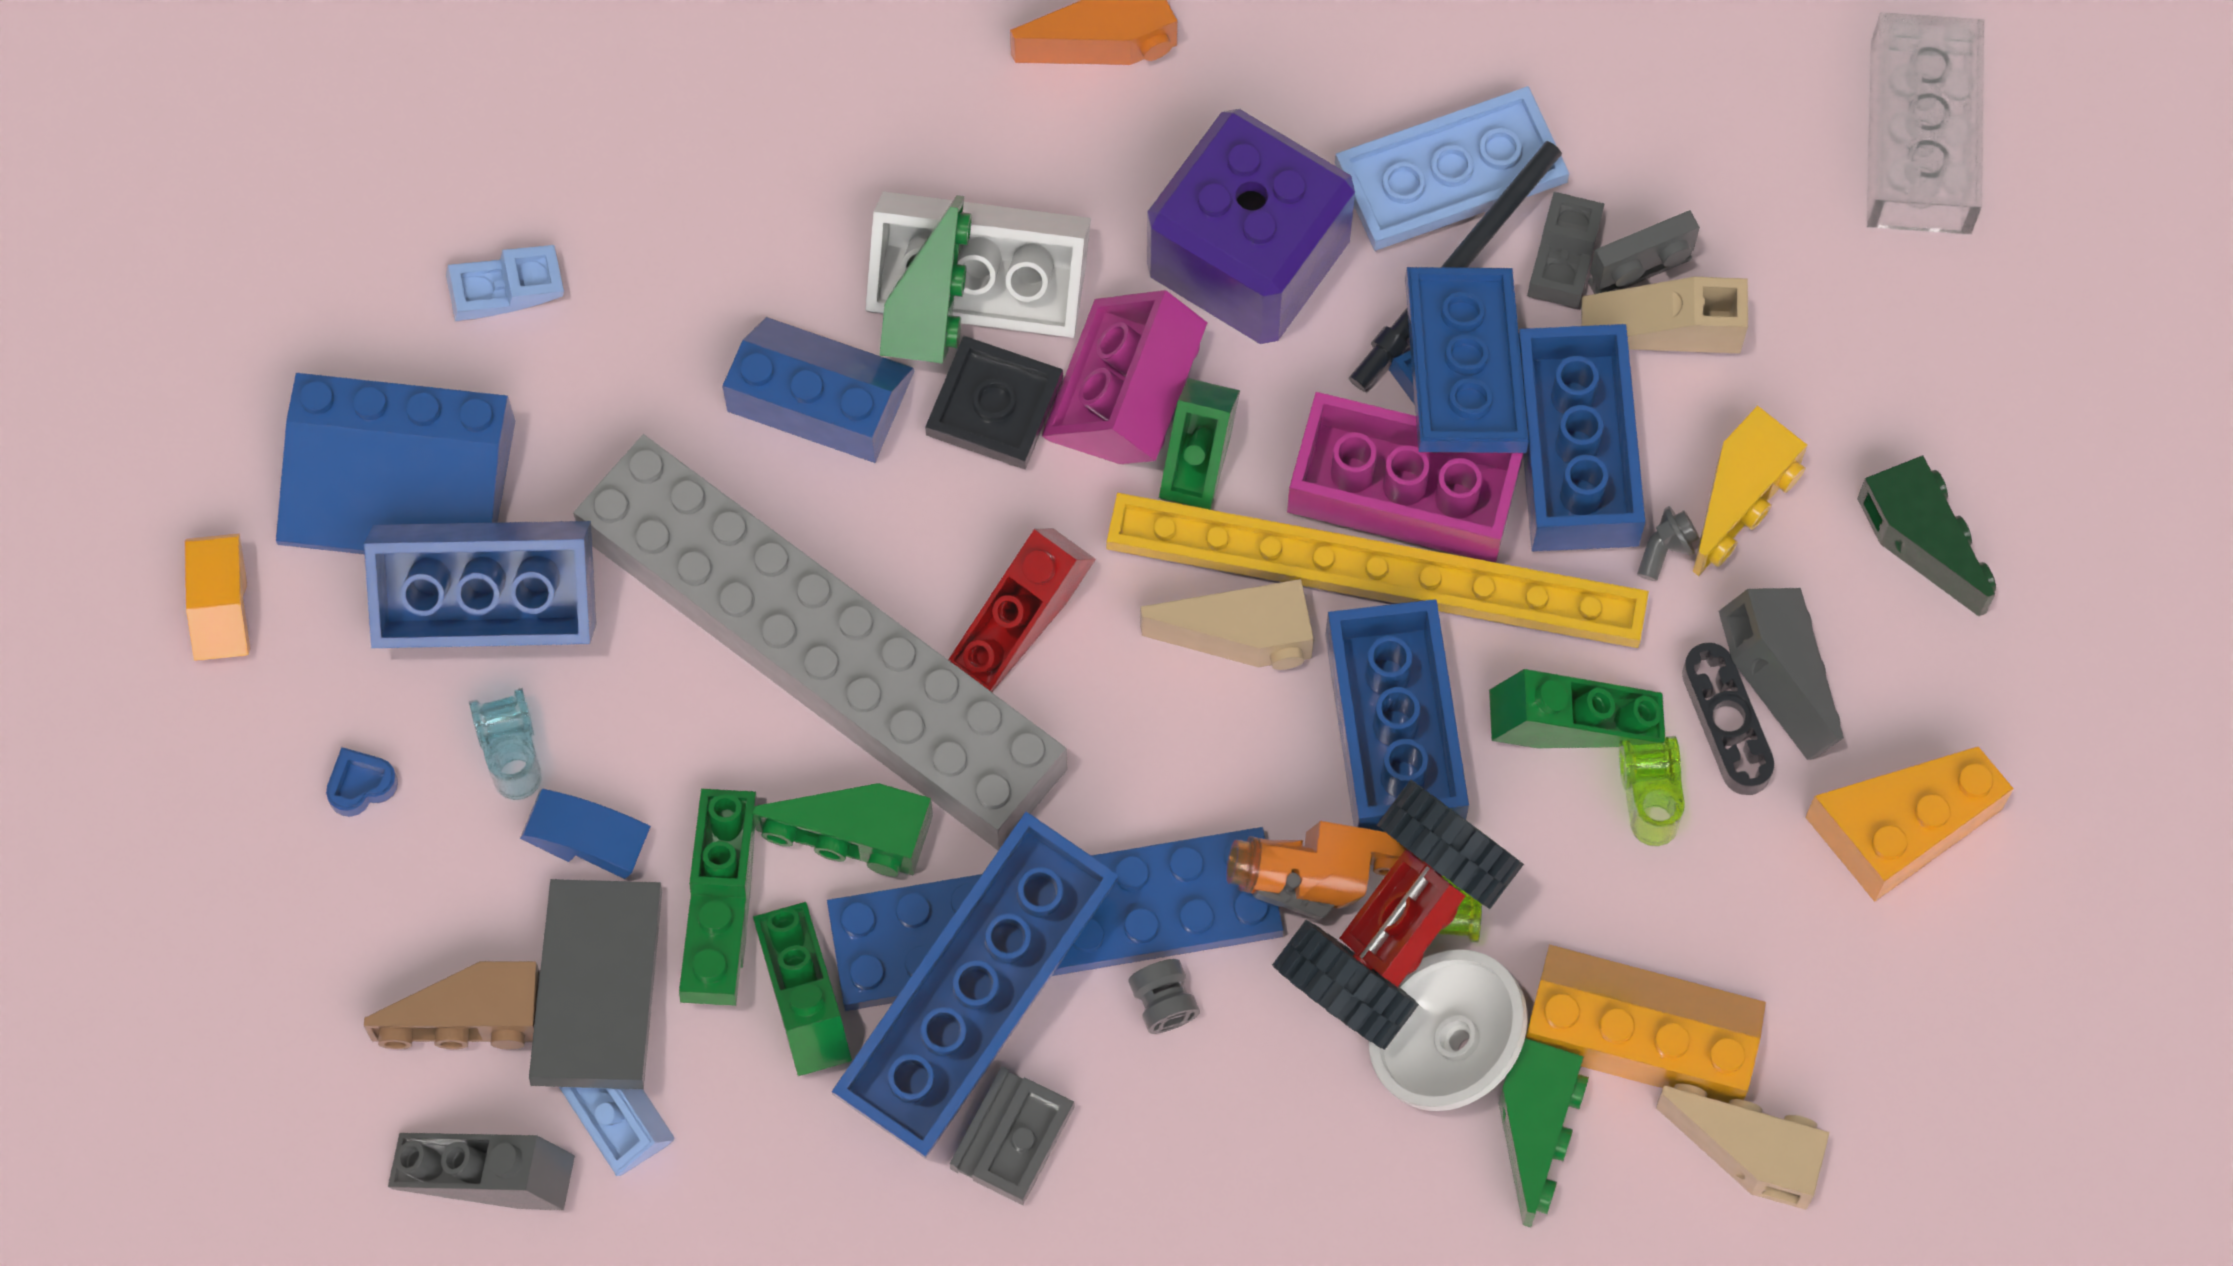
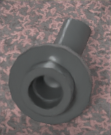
(1674, 533)

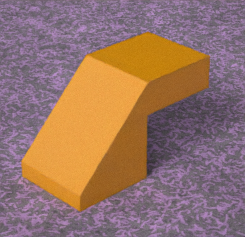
(215, 597)

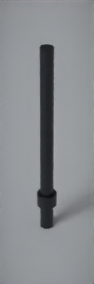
(1393, 340)

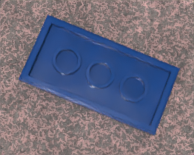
(1466, 360)

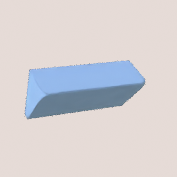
(620, 1124)

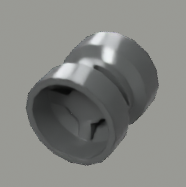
(1164, 996)

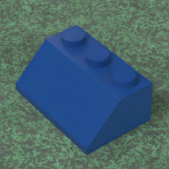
(816, 388)

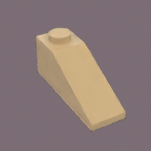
(1243, 625)

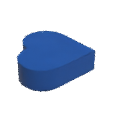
(359, 781)

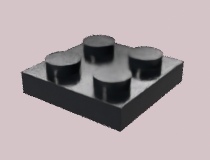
(994, 402)

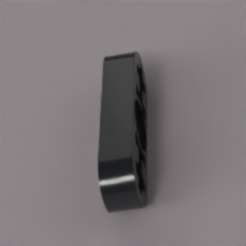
(1757, 748)

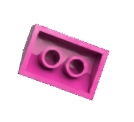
(1126, 377)

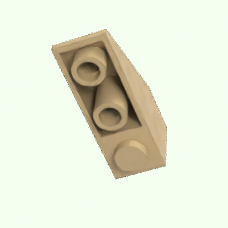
(1676, 314)
(1760, 1151)

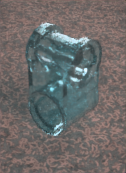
(506, 736)

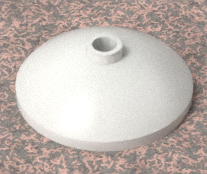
(1458, 999)

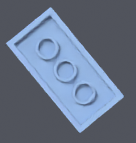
(1446, 167)

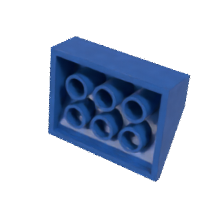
(388, 458)

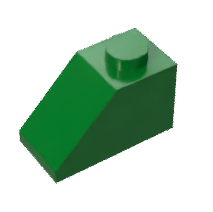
(1198, 443)

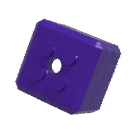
(1249, 263)

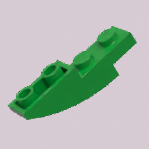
(718, 897)

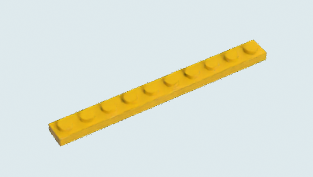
(1377, 570)

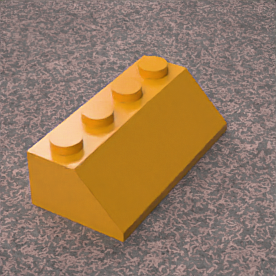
(1647, 1024)

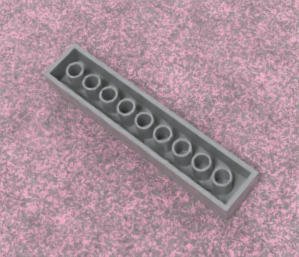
(822, 642)

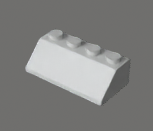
(1019, 262)

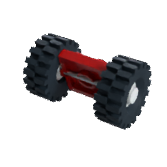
(1398, 917)

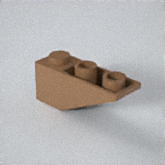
(474, 1005)

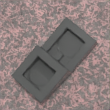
(1565, 249)

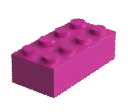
(1366, 474)

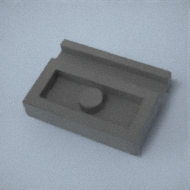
(1644, 254)
(1012, 1135)

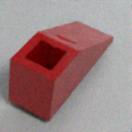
(1021, 606)

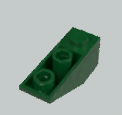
(1918, 526)

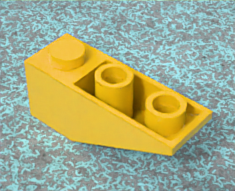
(1749, 471)

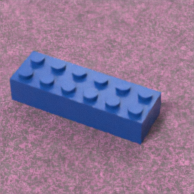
(975, 985)

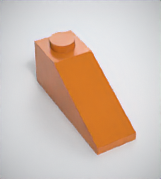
(1097, 33)

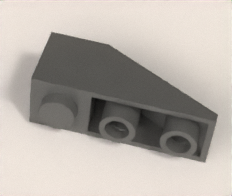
(1779, 657)
(484, 1169)

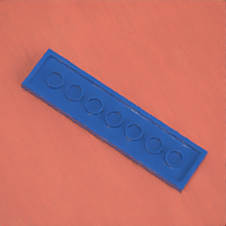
(1163, 905)

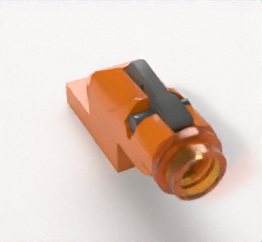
(1316, 876)

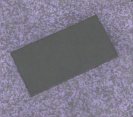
(596, 984)

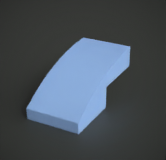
(505, 285)

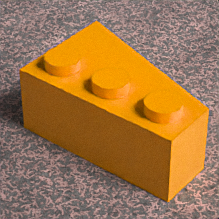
(1908, 817)

